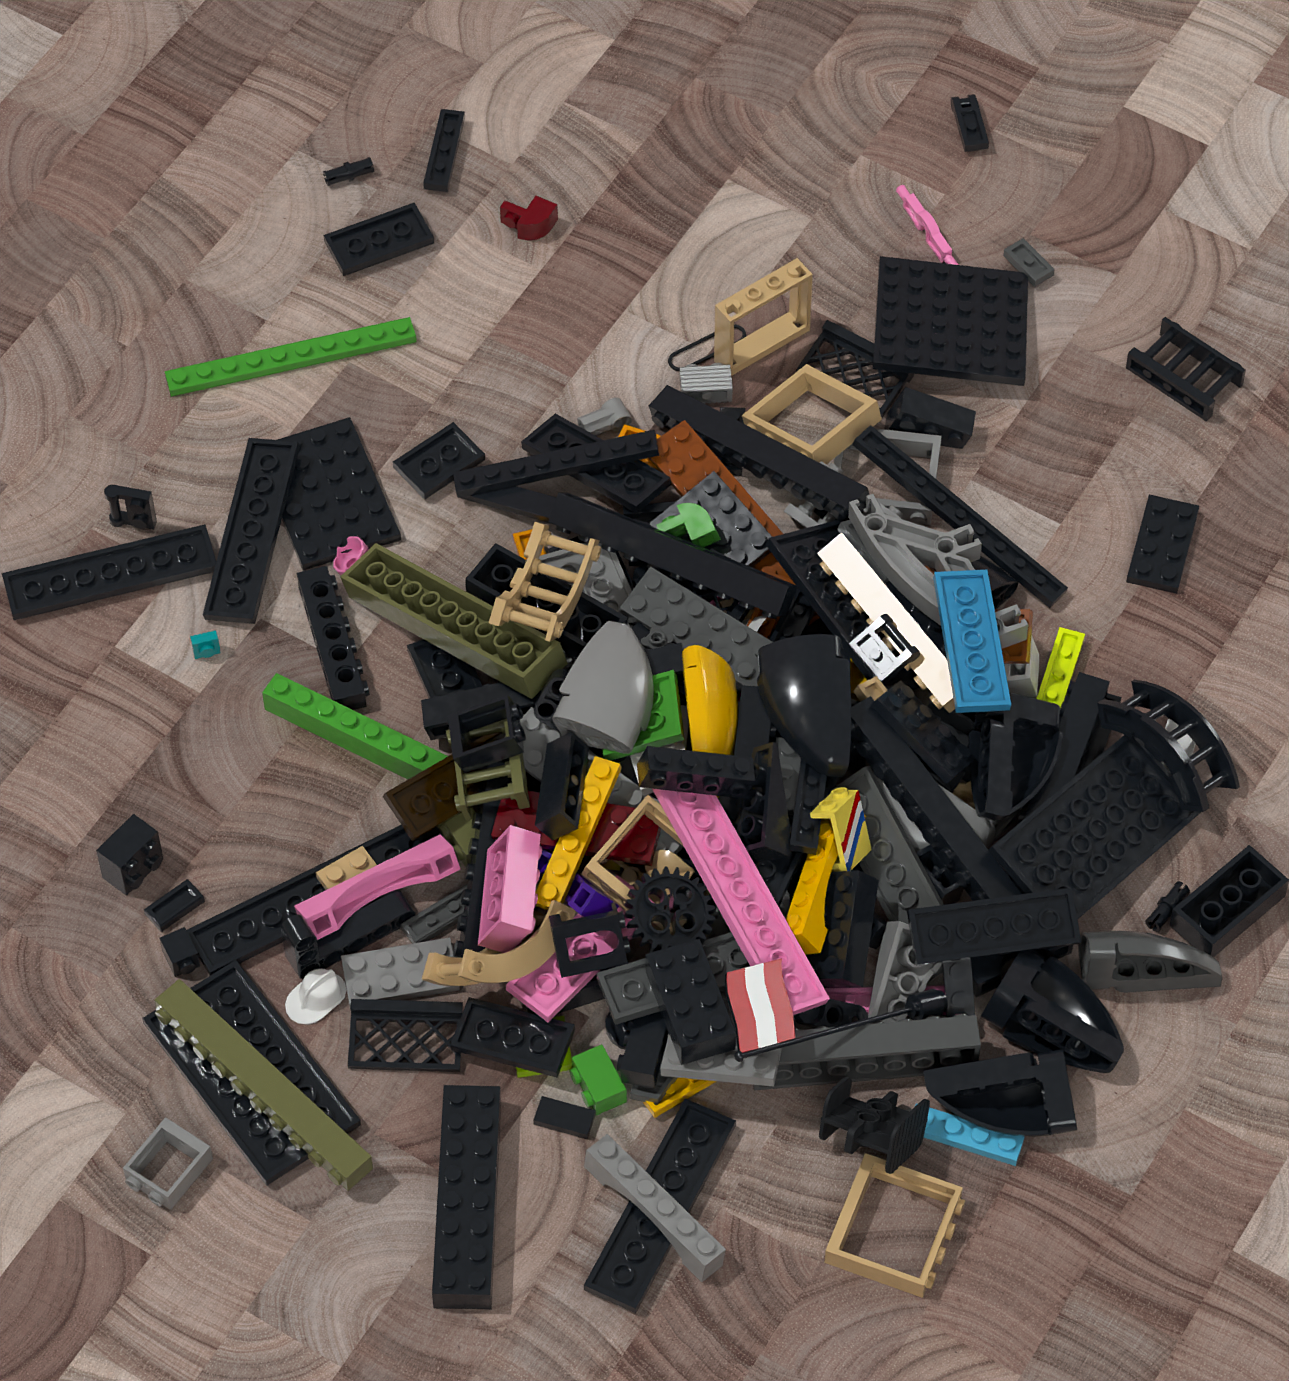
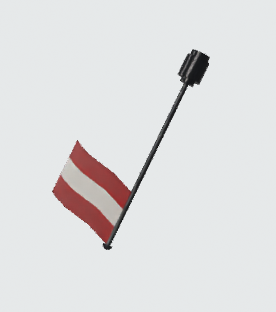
(766, 1017)

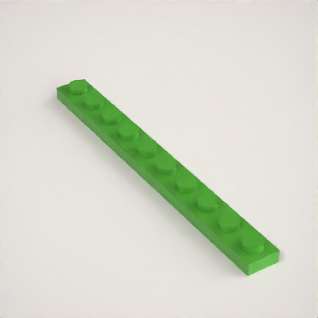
(290, 356)

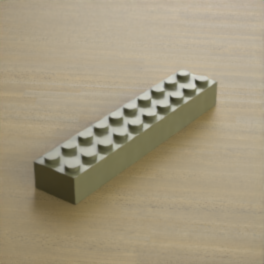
(452, 620)

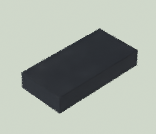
(174, 905)
(564, 1117)

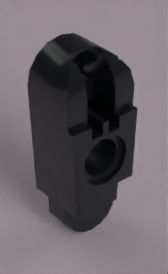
(831, 1014)

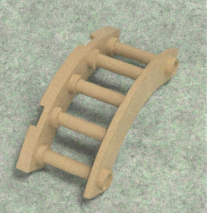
(509, 606)
(495, 966)

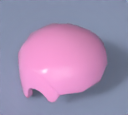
(346, 560)

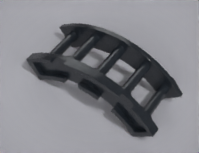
(1164, 745)

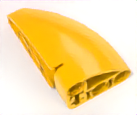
(710, 701)

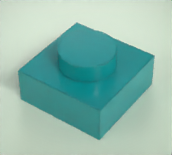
(205, 644)

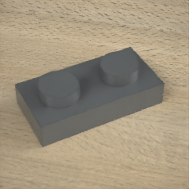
(1029, 261)

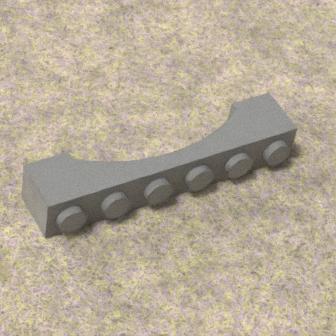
(693, 1243)

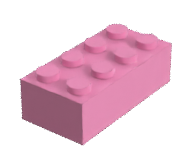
(510, 889)

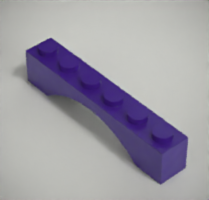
(582, 895)

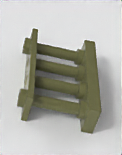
(513, 769)

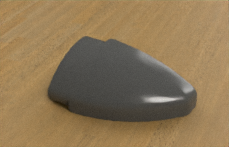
(1110, 953)

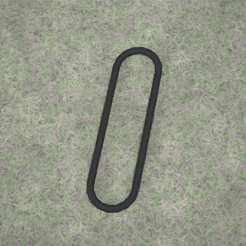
(697, 342)

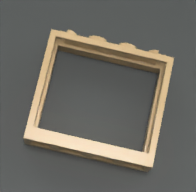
(790, 277)
(863, 409)
(604, 879)
(908, 1179)

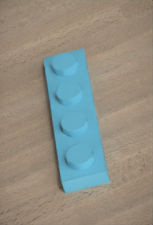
(969, 1137)

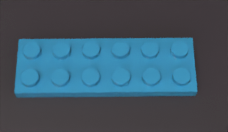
(971, 641)

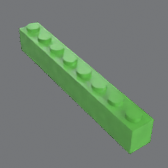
(348, 728)

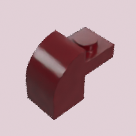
(530, 222)

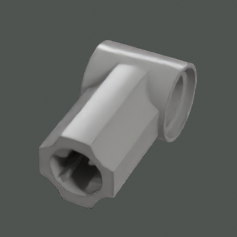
(610, 416)

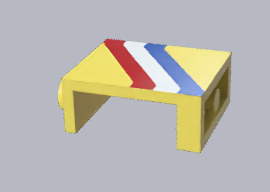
(848, 825)

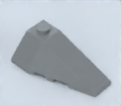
(897, 973)

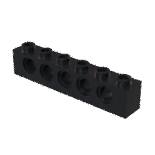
(319, 583)

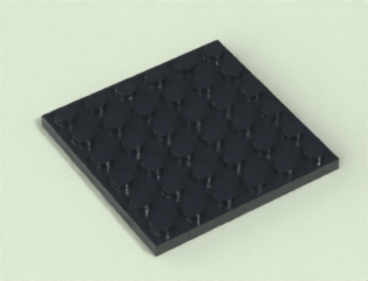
(951, 321)

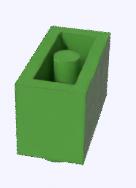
(598, 1080)

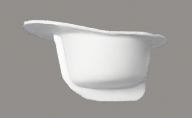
(315, 996)

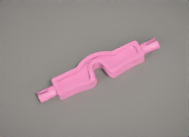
(923, 220)

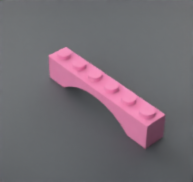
(420, 864)

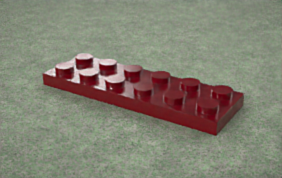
(635, 848)

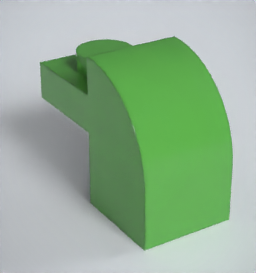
(692, 521)

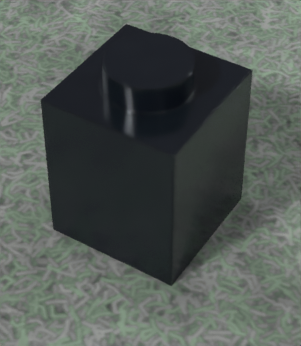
(180, 952)

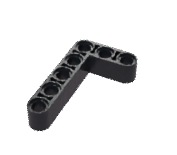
(356, 933)

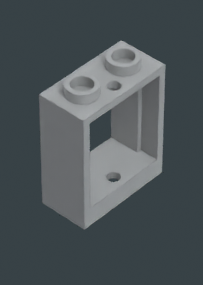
(182, 1140)

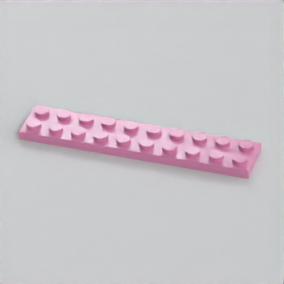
(741, 892)

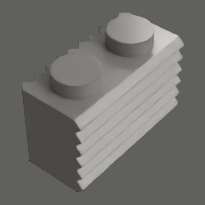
(707, 382)

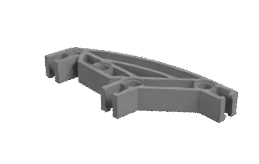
(904, 549)

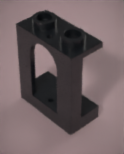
(611, 921)

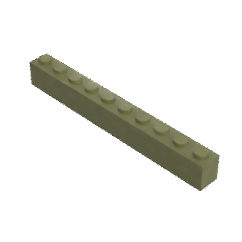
(264, 1085)

